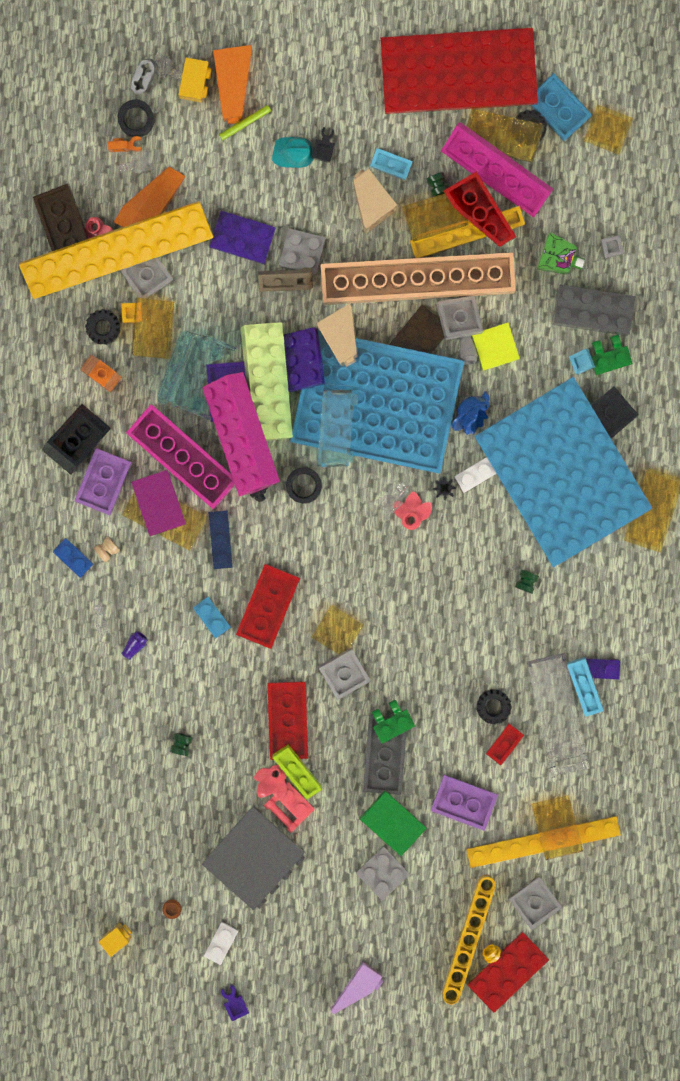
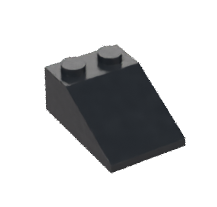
(76, 439)

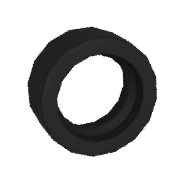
(134, 104)
(289, 487)

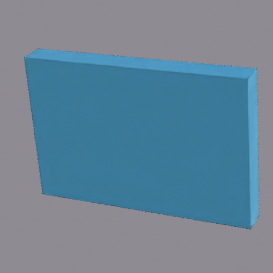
(560, 107)

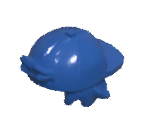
(472, 413)

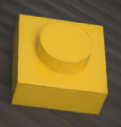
(128, 312)

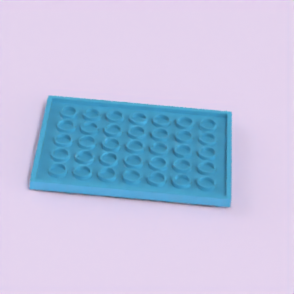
(401, 404)
(563, 472)

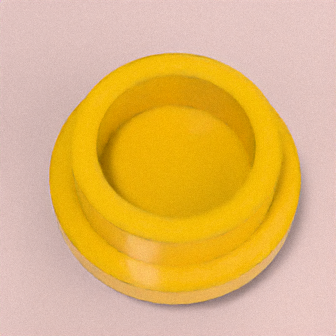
(491, 953)

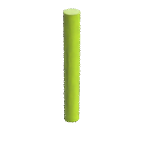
(245, 122)

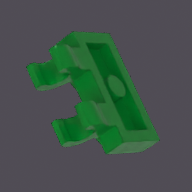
(611, 360)
(393, 726)

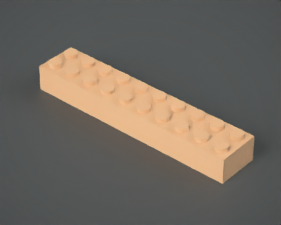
(418, 278)

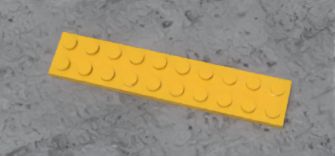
(116, 250)

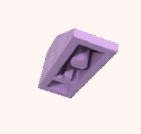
(360, 985)

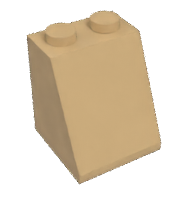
(372, 200)
(340, 335)

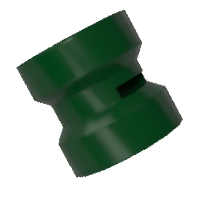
(438, 183)
(527, 581)
(181, 744)

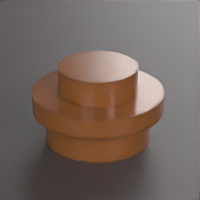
(172, 909)

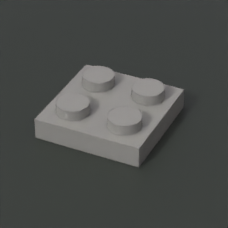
(302, 251)
(147, 277)
(459, 317)
(344, 673)
(382, 873)
(535, 903)

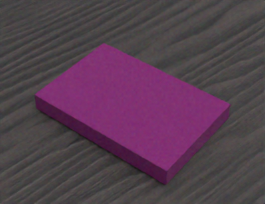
(158, 503)

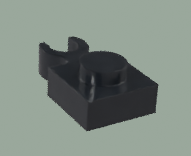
(324, 148)

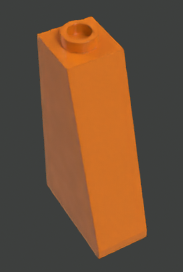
(232, 77)
(101, 373)

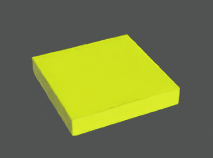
(495, 346)

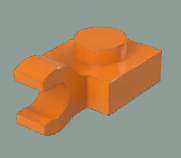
(120, 145)

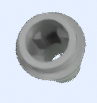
(467, 350)

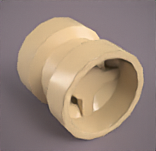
(106, 549)

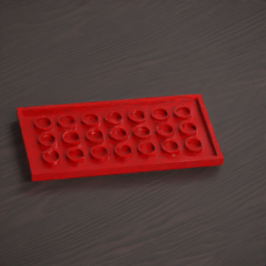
(459, 70)

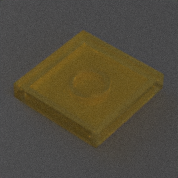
(608, 129)
(337, 630)

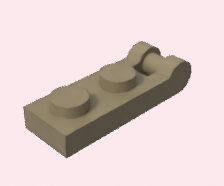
(285, 280)

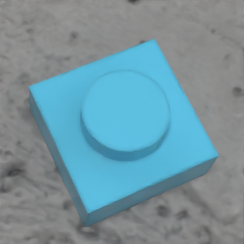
(581, 361)

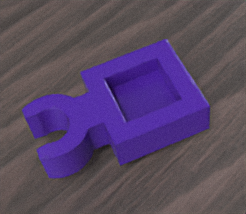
(235, 1005)

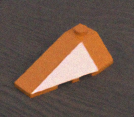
(151, 199)

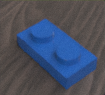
(73, 557)

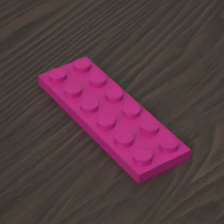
(497, 169)

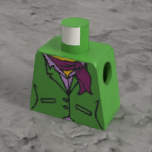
(559, 256)

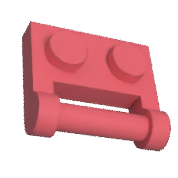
(295, 804)

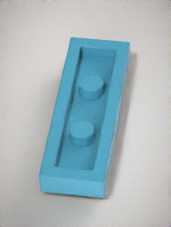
(585, 686)

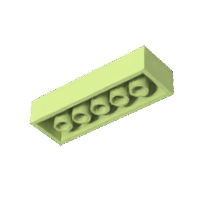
(267, 377)

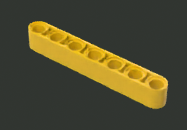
(469, 949)

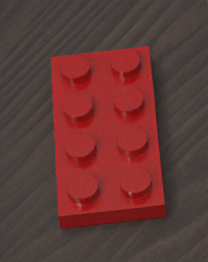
(268, 606)
(288, 717)
(509, 973)

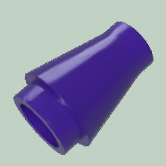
(135, 643)

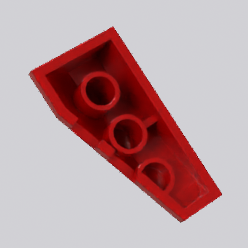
(477, 205)

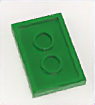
(392, 823)

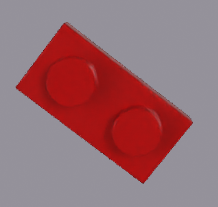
(504, 744)

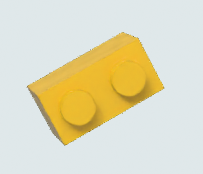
(194, 80)
(115, 939)

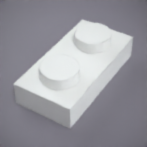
(475, 475)
(221, 943)

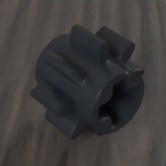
(438, 488)

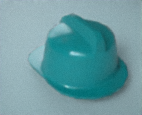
(292, 152)

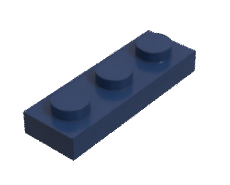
(220, 539)

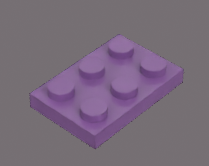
(103, 481)
(464, 802)

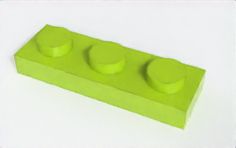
(297, 772)

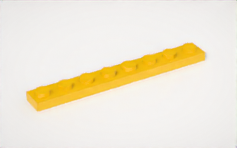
(531, 844)

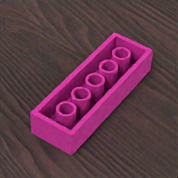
(241, 434)
(182, 456)

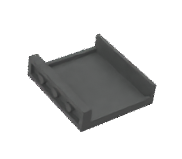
(254, 858)

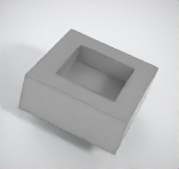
(612, 246)

